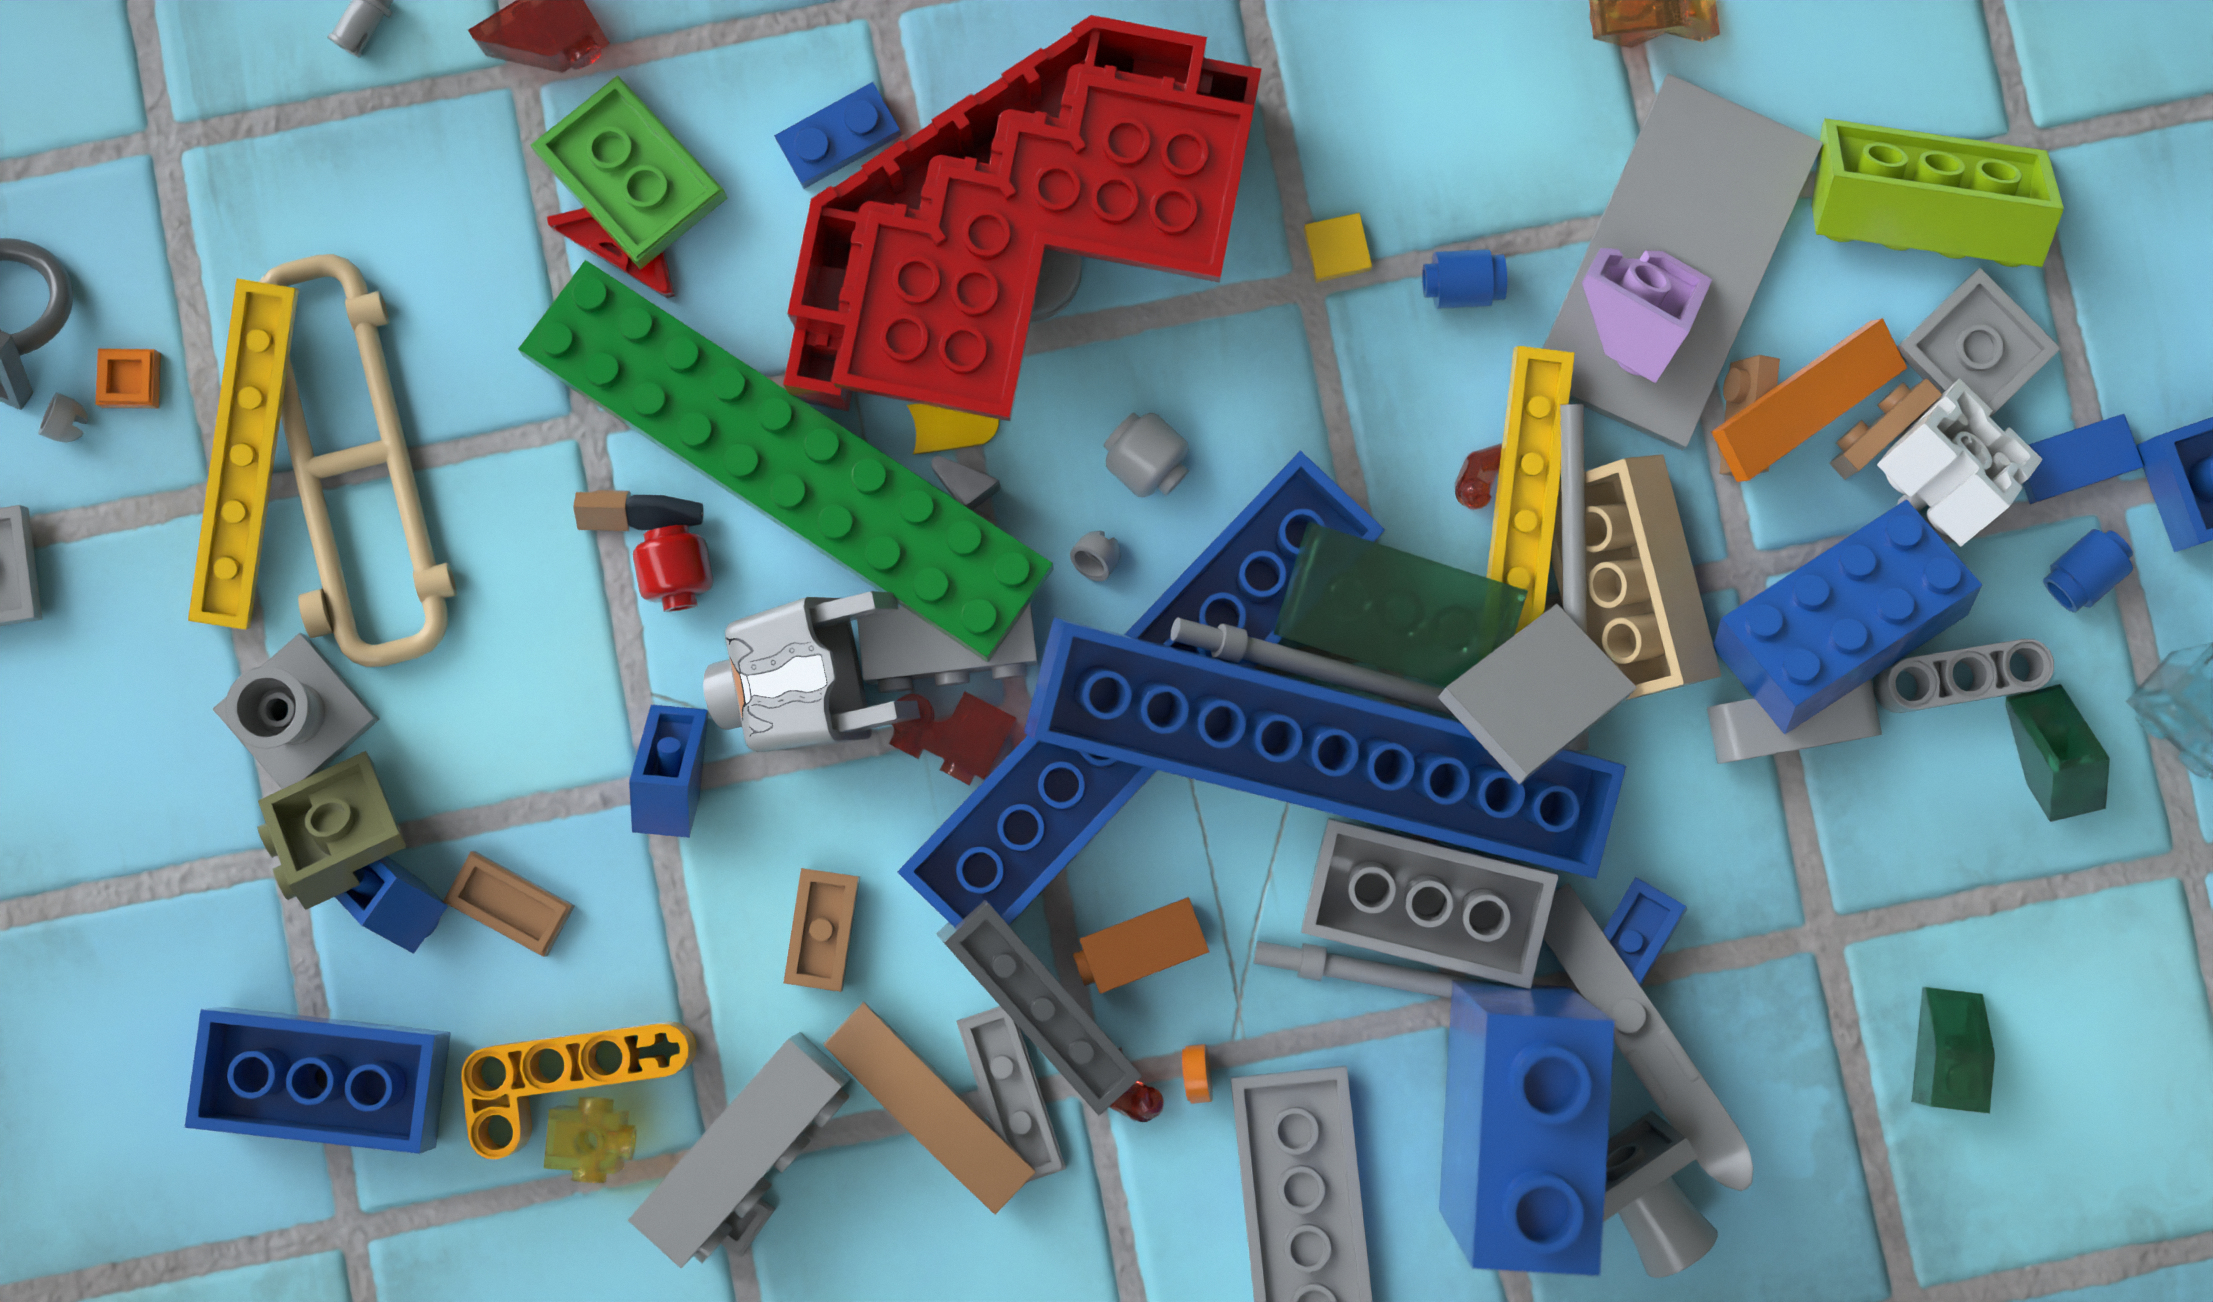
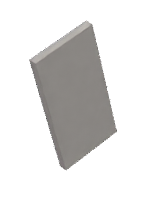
(1714, 194)

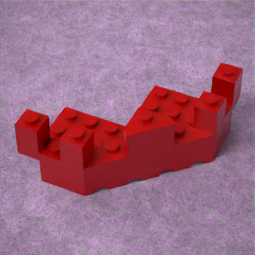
(934, 251)

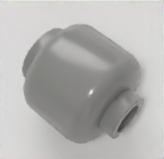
(1147, 455)

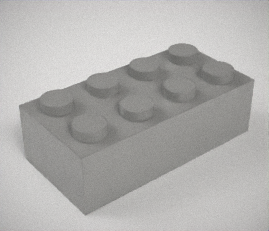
(733, 1156)

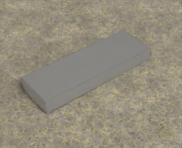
(1011, 1088)

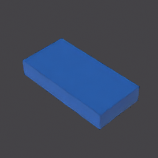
(2082, 458)

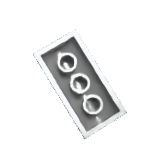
(1429, 903)

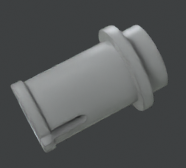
(359, 24)

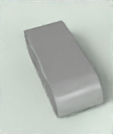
(1989, 669)
(1746, 731)

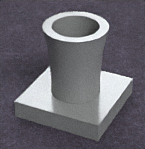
(321, 715)
(1651, 1204)

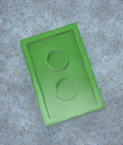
(629, 171)

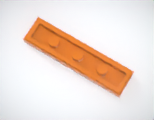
(1809, 400)

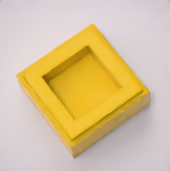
(1337, 247)

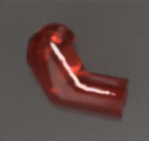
(1477, 477)
(1139, 1102)

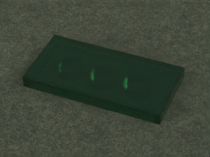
(1394, 607)

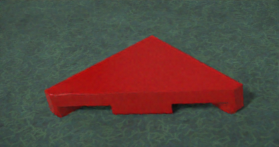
(587, 233)

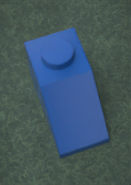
(668, 771)
(393, 903)

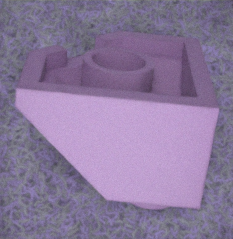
(1643, 307)

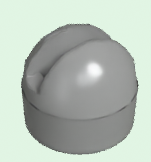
(59, 419)
(1095, 555)

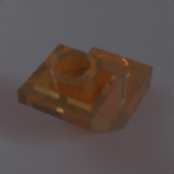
(1638, 21)

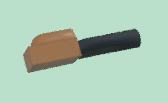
(618, 510)

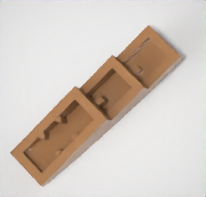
(929, 1108)

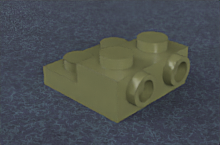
(328, 830)

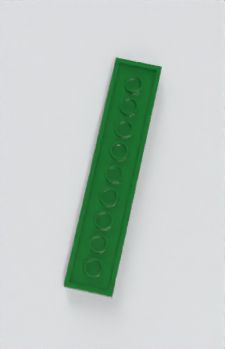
(787, 460)

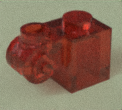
(966, 742)

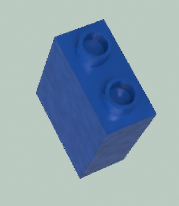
(1526, 1127)

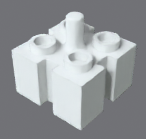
(1959, 464)

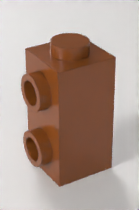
(1140, 946)

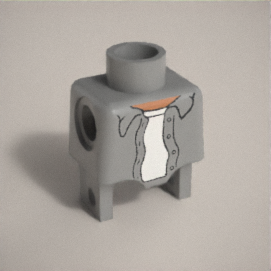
(799, 676)

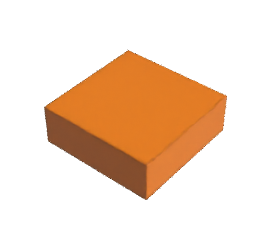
(128, 378)

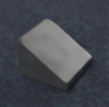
(964, 483)

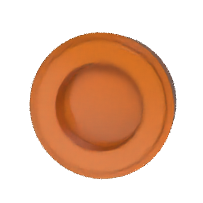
(1197, 1073)

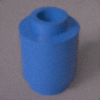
(1465, 278)
(2089, 569)

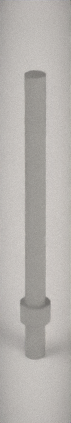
(1574, 524)
(1233, 644)
(1314, 962)

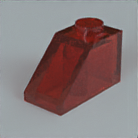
(542, 34)

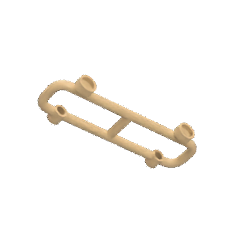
(330, 608)

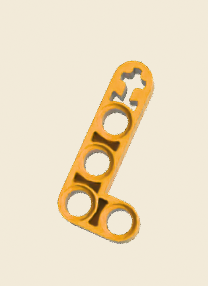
(580, 1071)

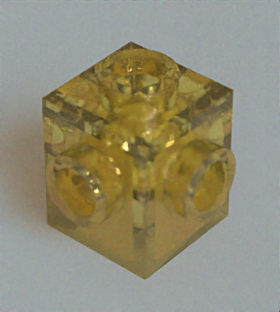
(569, 1144)

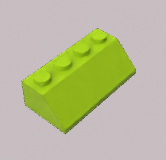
(1935, 193)

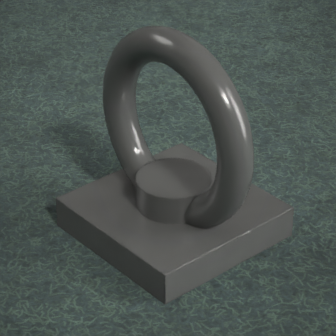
(14, 383)

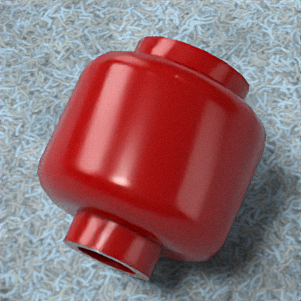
(673, 567)

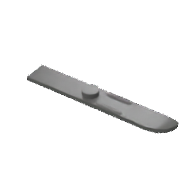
(1647, 1041)

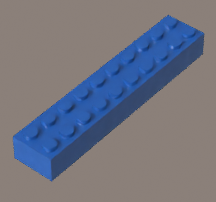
(1316, 748)
(1056, 799)

